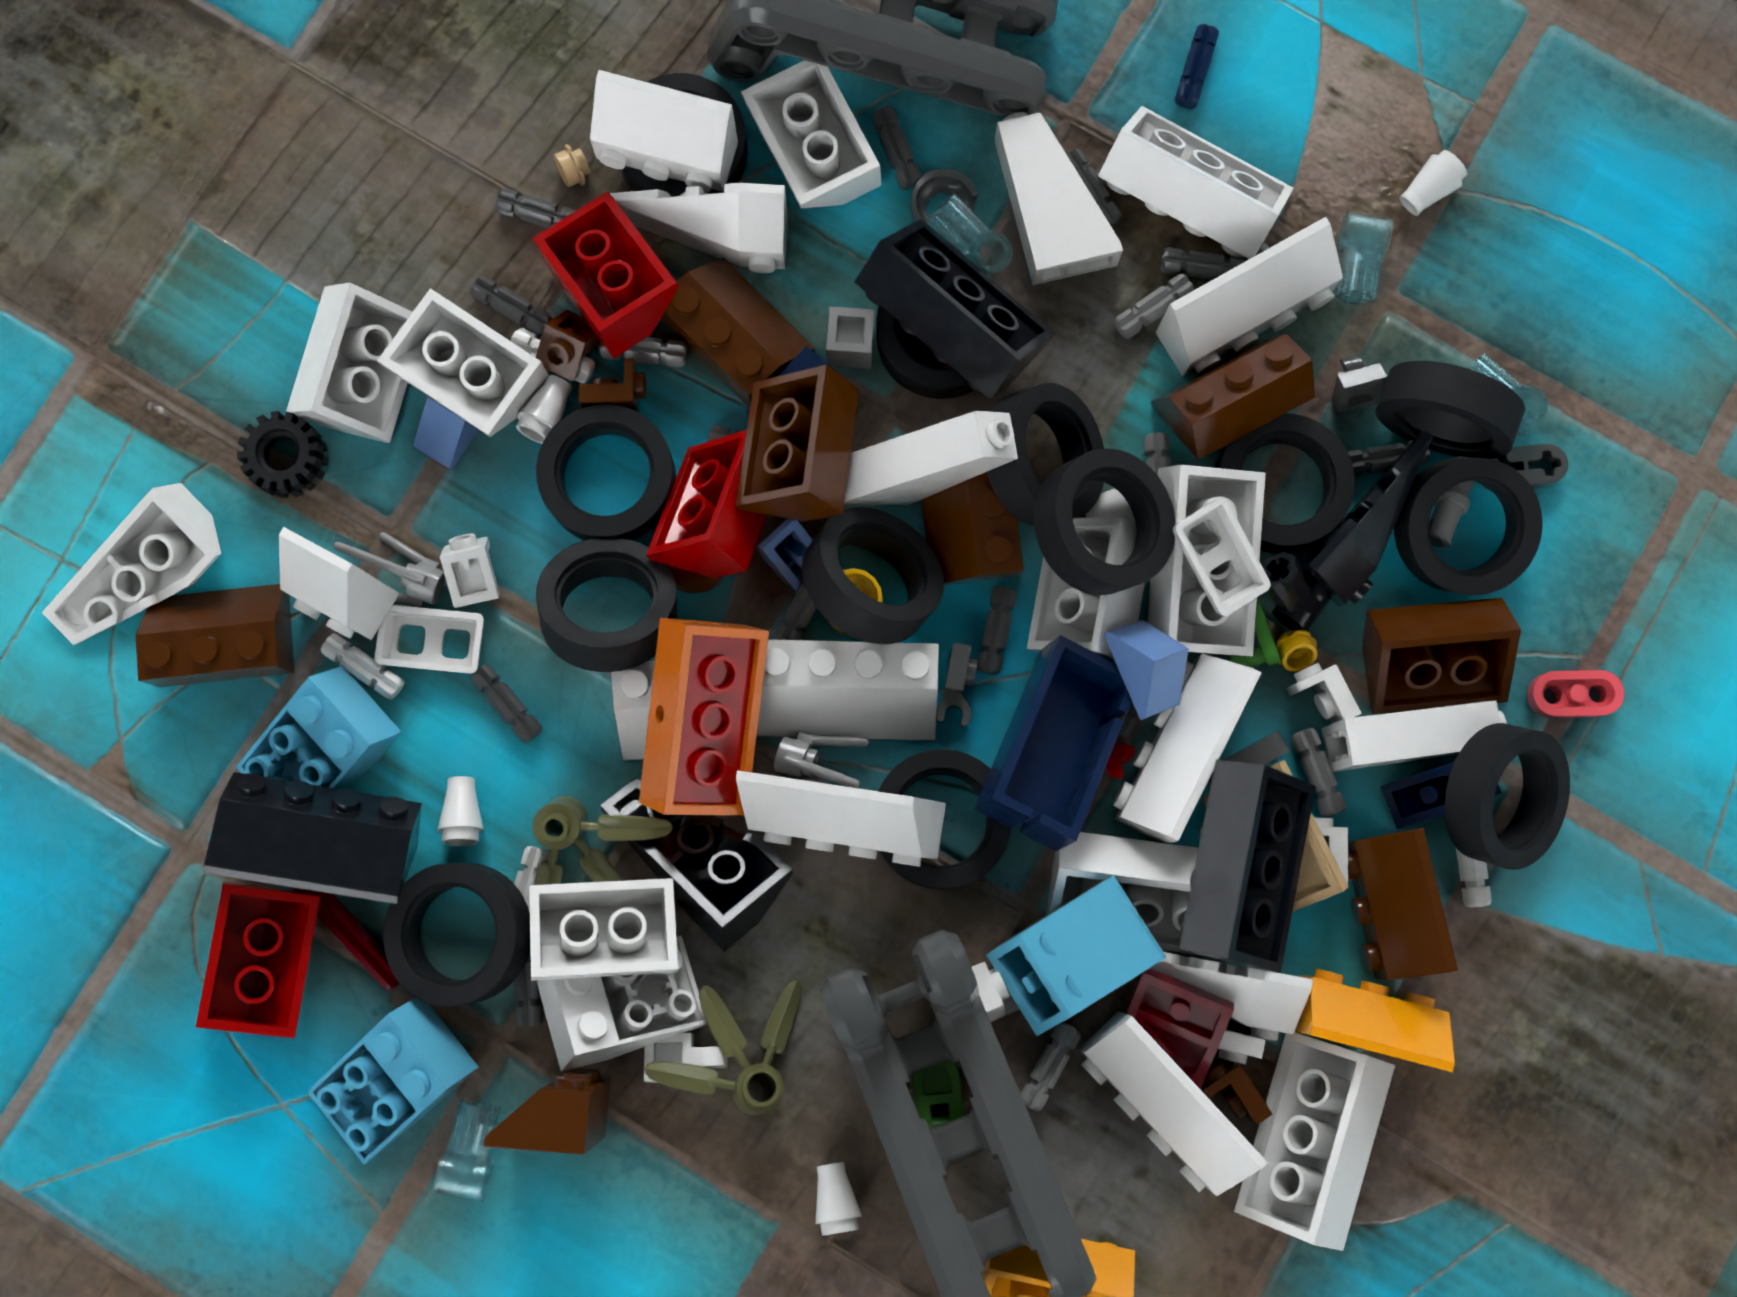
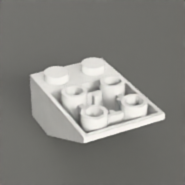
(619, 1014)

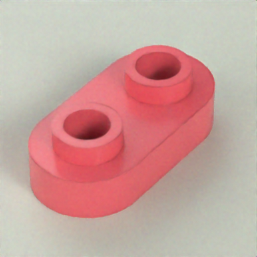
(1572, 694)

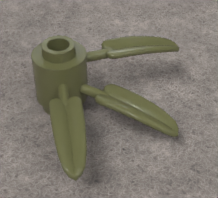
(575, 821)
(732, 1042)

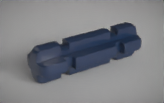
(1196, 66)

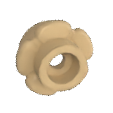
(572, 166)

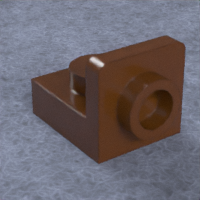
(565, 344)
(611, 392)
(1241, 1094)

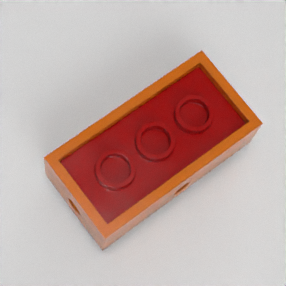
(702, 716)

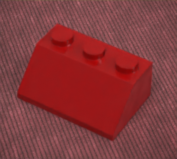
(608, 273)
(700, 520)
(258, 960)

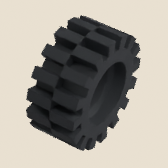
(261, 440)

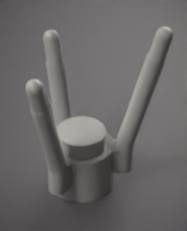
(421, 581)
(800, 761)

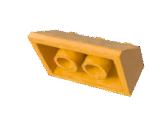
(1378, 1022)
(1022, 1275)

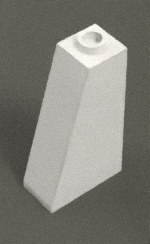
(1052, 207)
(930, 459)
(1405, 735)

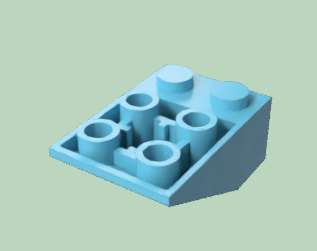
(323, 734)
(1075, 955)
(392, 1078)

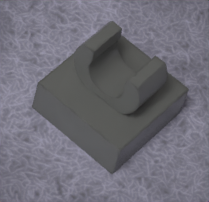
(1357, 385)

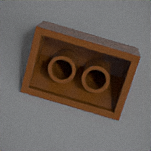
(732, 327)
(1238, 395)
(798, 445)
(972, 533)
(216, 637)
(1439, 654)
(1399, 906)
(559, 1117)

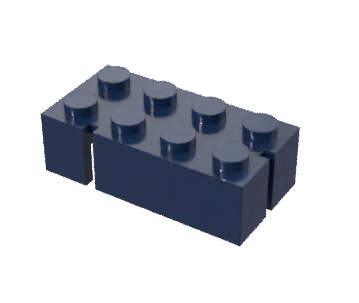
(1054, 745)

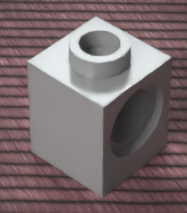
(850, 337)

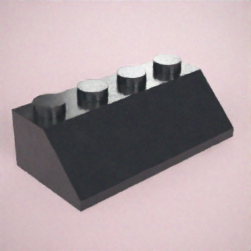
(953, 307)
(313, 837)
(1247, 865)

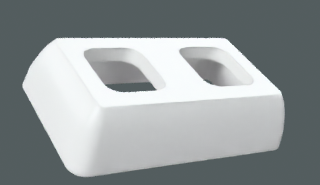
(1231, 547)
(436, 624)

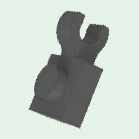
(960, 672)

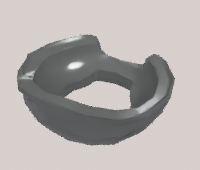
(941, 182)

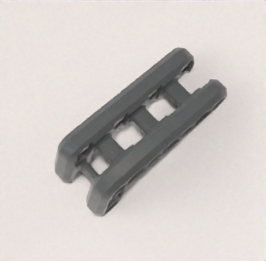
(891, 46)
(996, 1123)

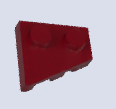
(1181, 1020)

